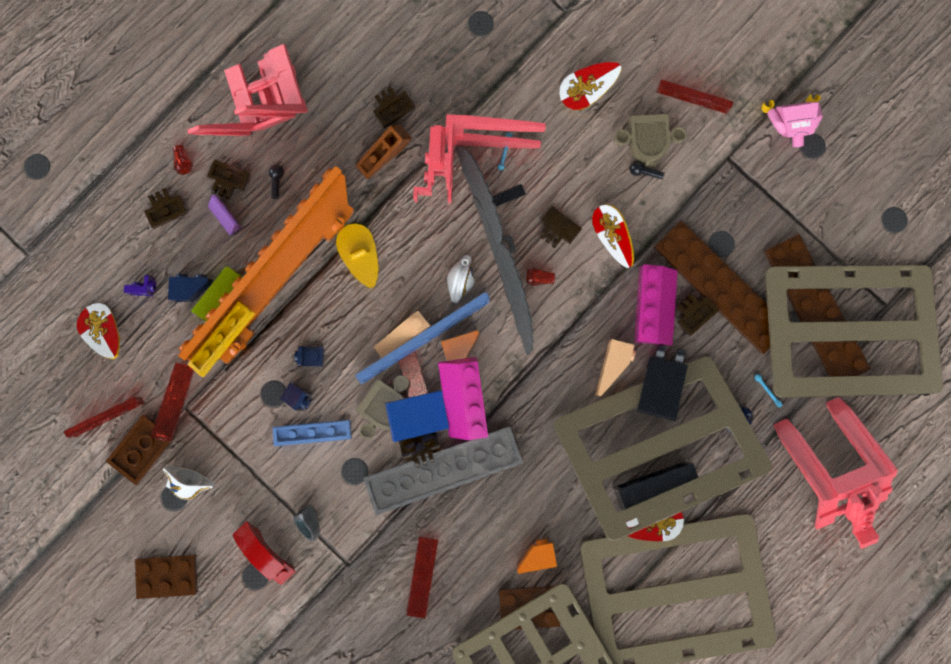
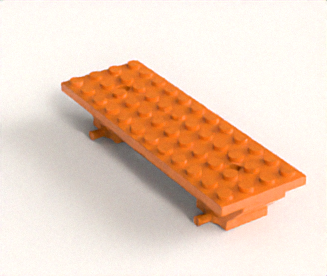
(316, 219)

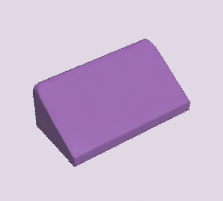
(223, 215)

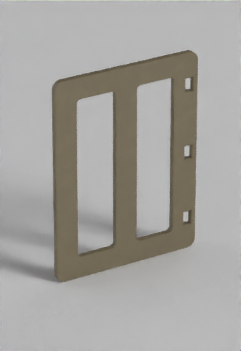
(784, 332)
(669, 503)
(707, 645)

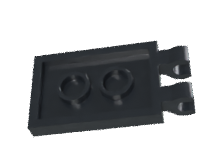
(663, 385)

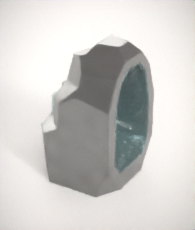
(307, 522)

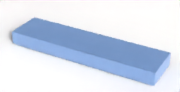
(312, 433)

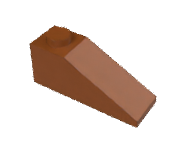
(383, 150)

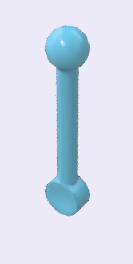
(501, 166)
(758, 377)

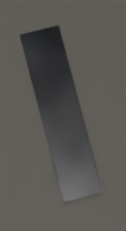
(508, 195)

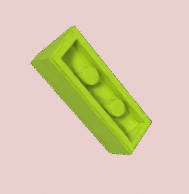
(219, 287)

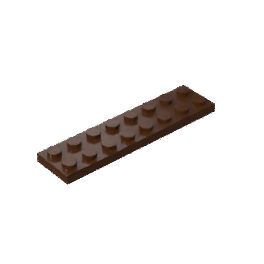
(717, 282)
(818, 305)

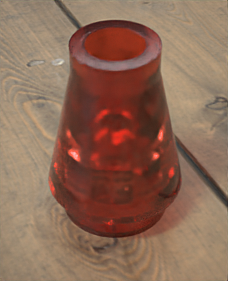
(182, 162)
(539, 277)

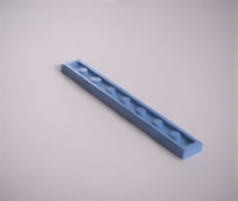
(423, 338)

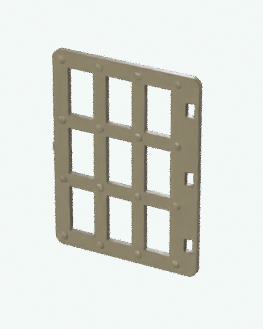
(577, 627)

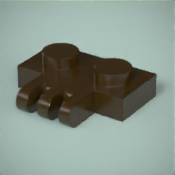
(392, 107)
(227, 178)
(164, 209)
(559, 227)
(695, 313)
(420, 448)

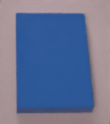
(417, 416)

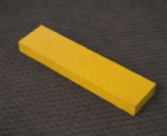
(221, 339)

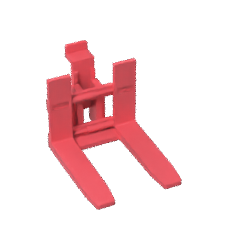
(277, 92)
(453, 134)
(870, 481)

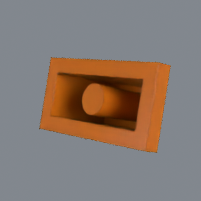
(459, 346)
(538, 557)

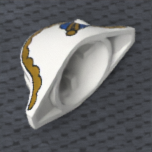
(461, 278)
(186, 482)

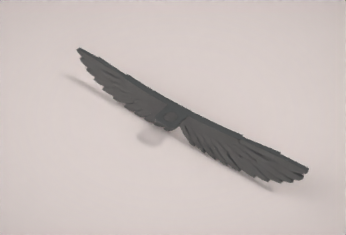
(505, 262)

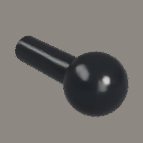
(637, 168)
(276, 173)

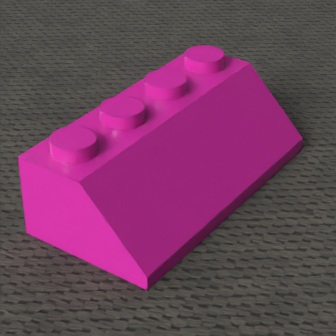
(655, 305)
(463, 398)

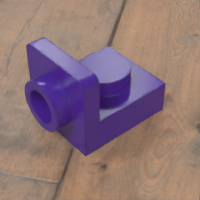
(138, 289)

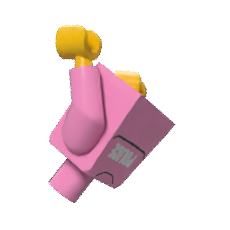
(795, 119)

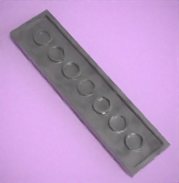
(451, 469)

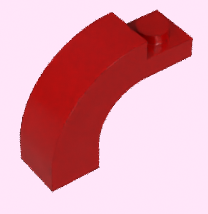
(261, 555)

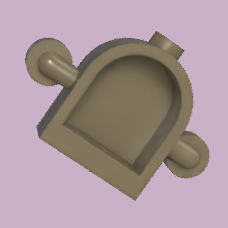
(649, 137)
(374, 406)

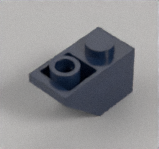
(187, 288)
(296, 397)

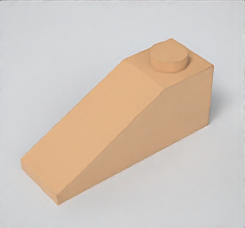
(403, 333)
(615, 362)

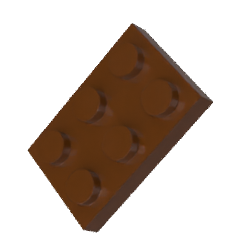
(137, 451)
(166, 576)
(516, 597)

